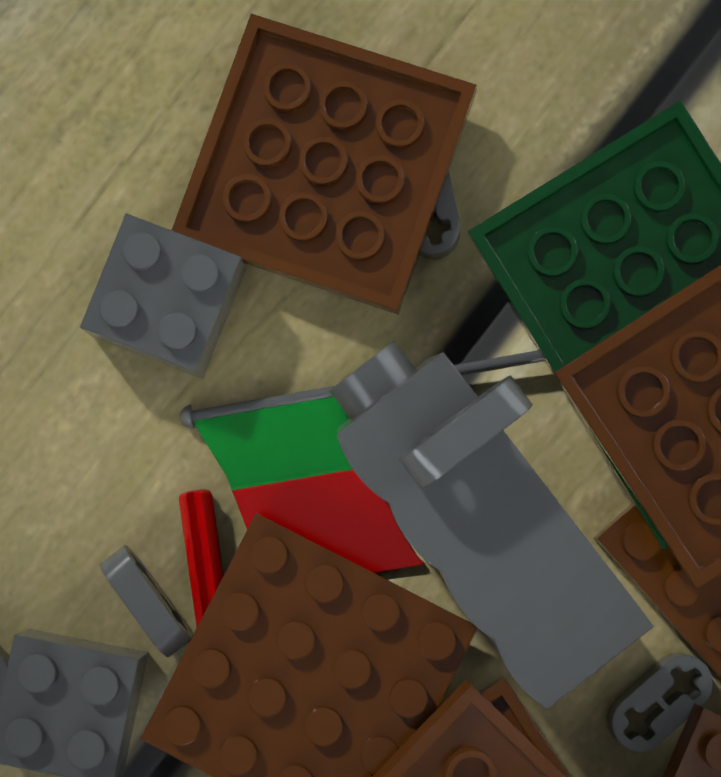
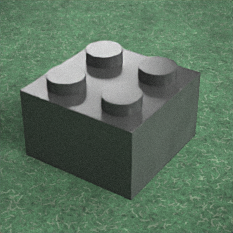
(164, 295)
(69, 705)

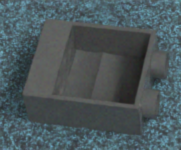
(488, 528)

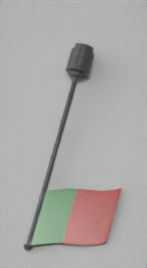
(291, 470)

